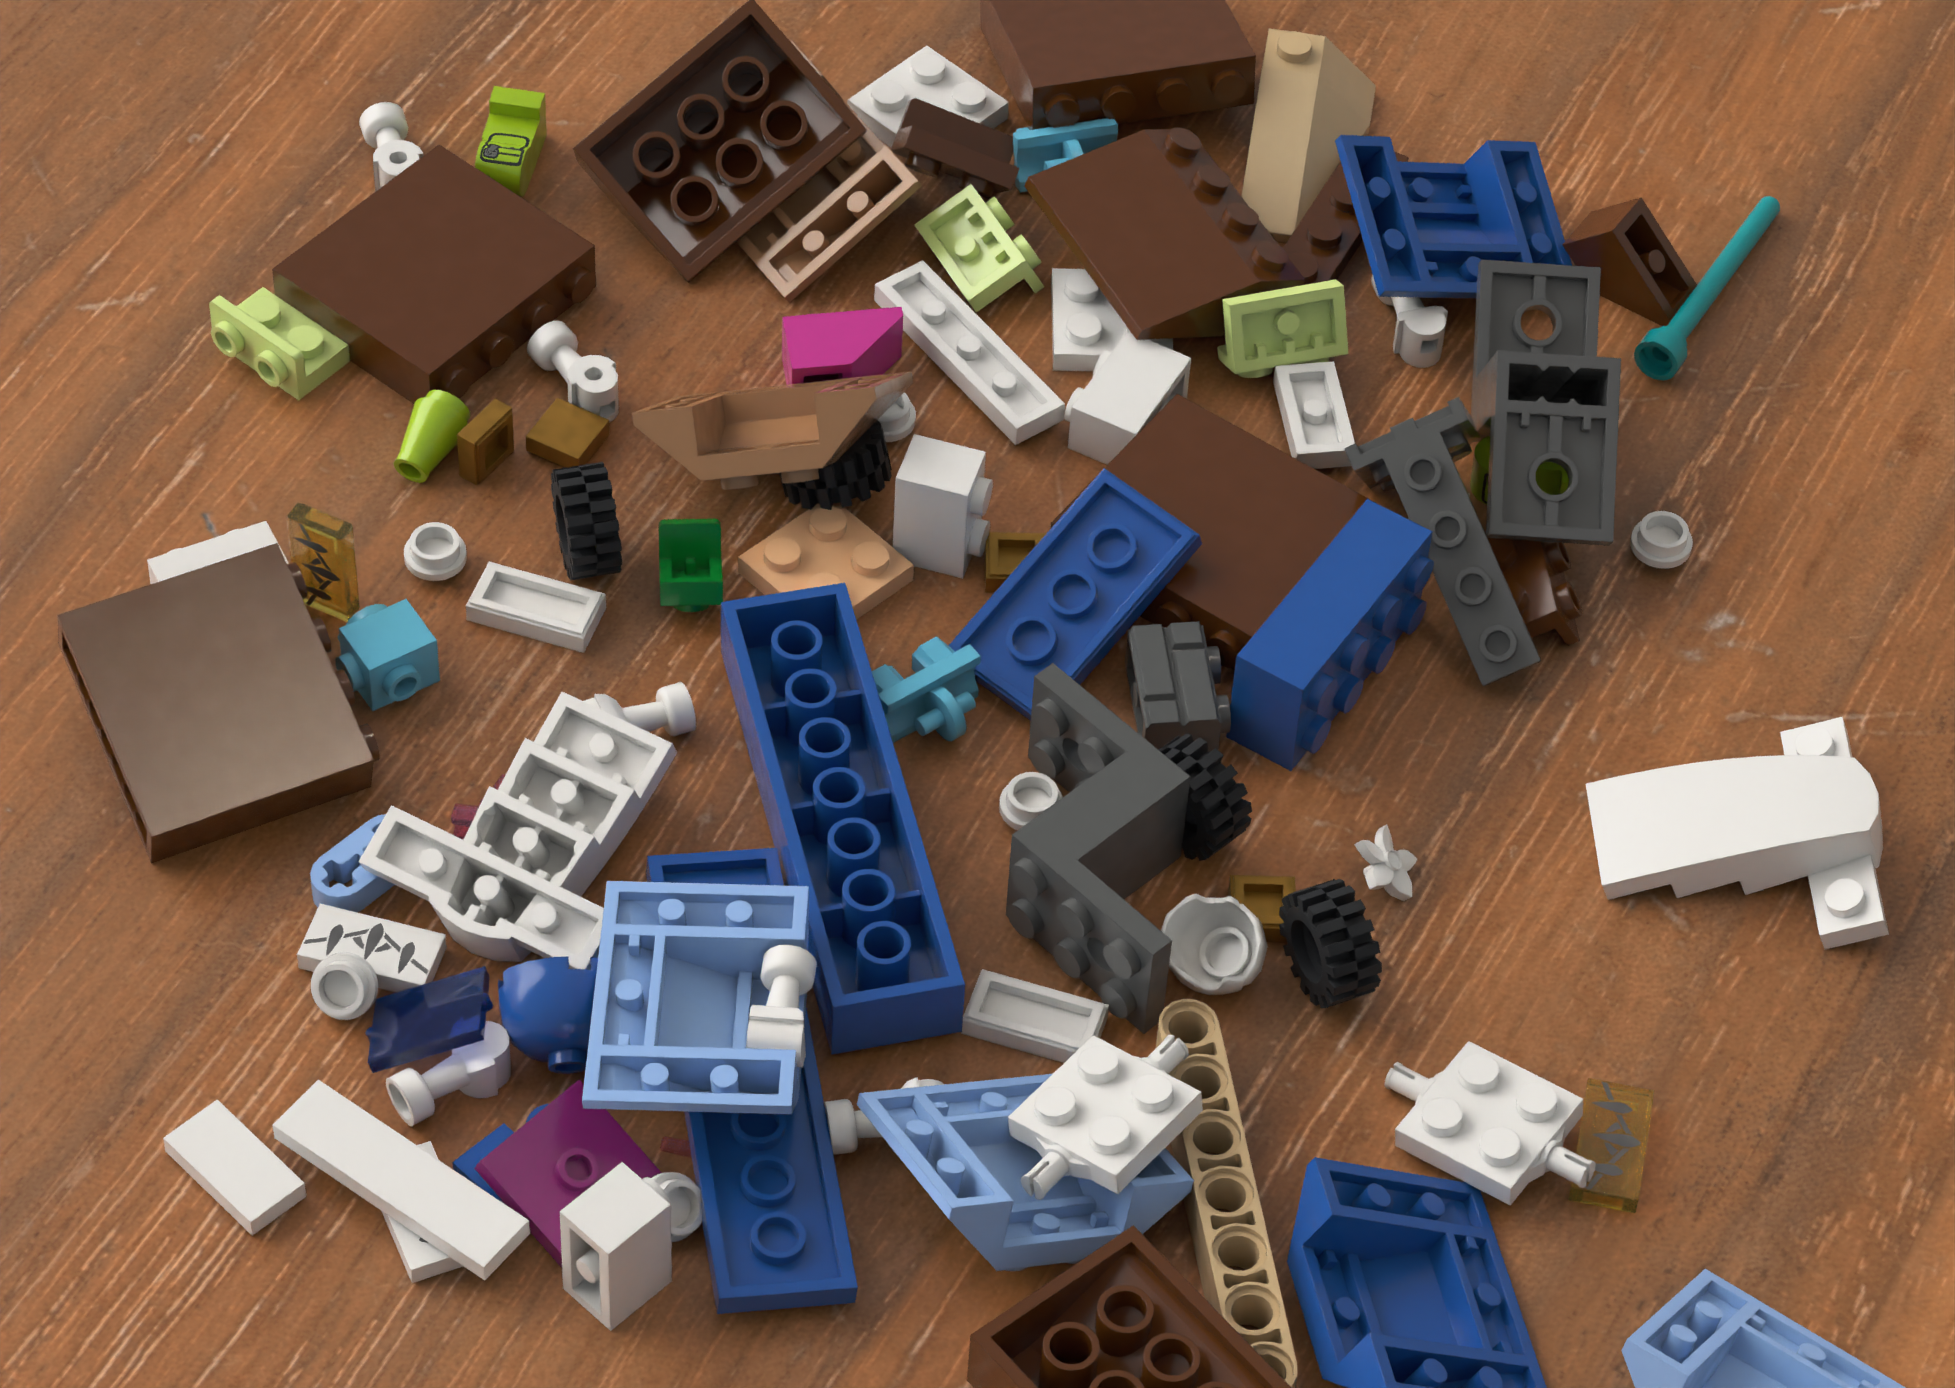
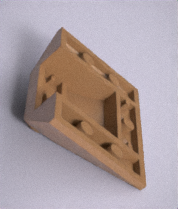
(829, 212)
(769, 428)

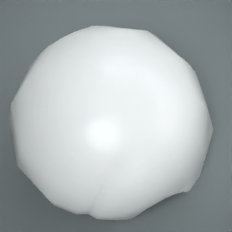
(1214, 944)

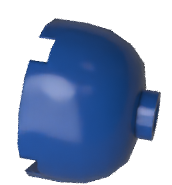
(549, 1011)

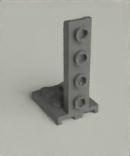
(1421, 466)

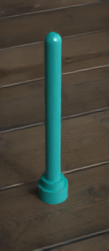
(1665, 348)

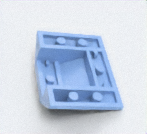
(678, 998)
(972, 1168)
(1731, 1340)

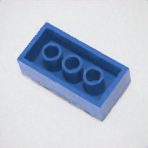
(1330, 635)

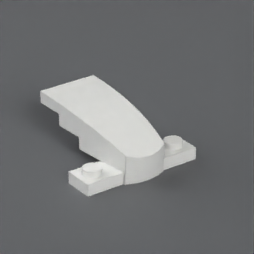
(1752, 825)
(533, 840)

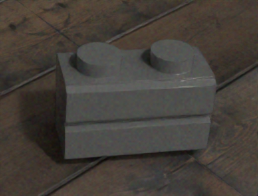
(1173, 684)

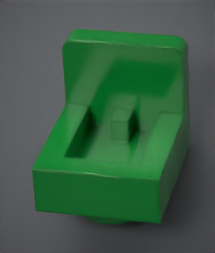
(690, 564)

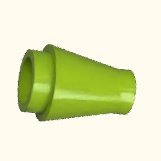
(430, 434)

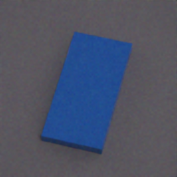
(1077, 590)

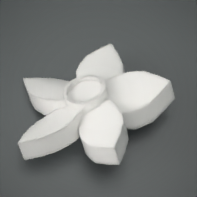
(1387, 865)

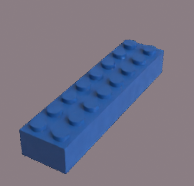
(842, 818)

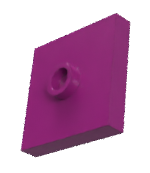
(557, 1160)

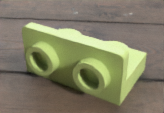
(975, 248)
(1284, 328)
(277, 342)

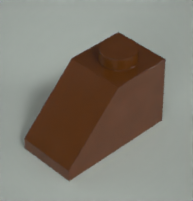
(1634, 258)

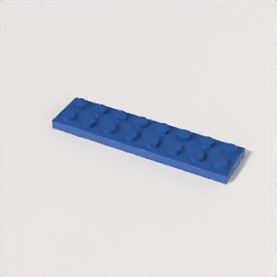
(766, 1178)

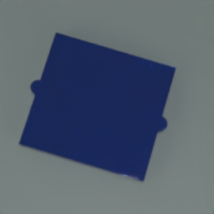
(429, 1019)

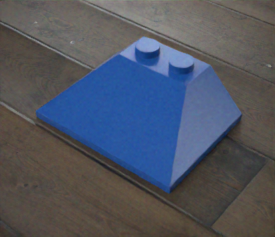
(1438, 220)
(1405, 1283)

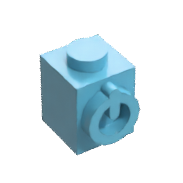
(388, 653)

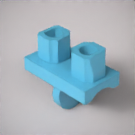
(1051, 146)
(932, 696)

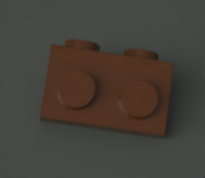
(956, 146)
(1539, 585)

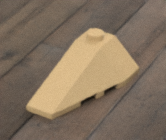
(1302, 106)

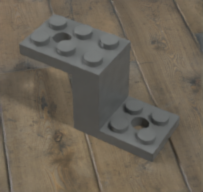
(1545, 403)
(1097, 848)

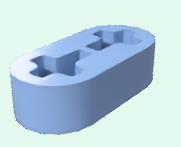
(342, 865)

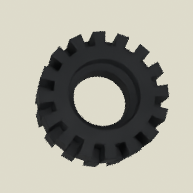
(851, 476)
(586, 521)
(1215, 800)
(1330, 943)

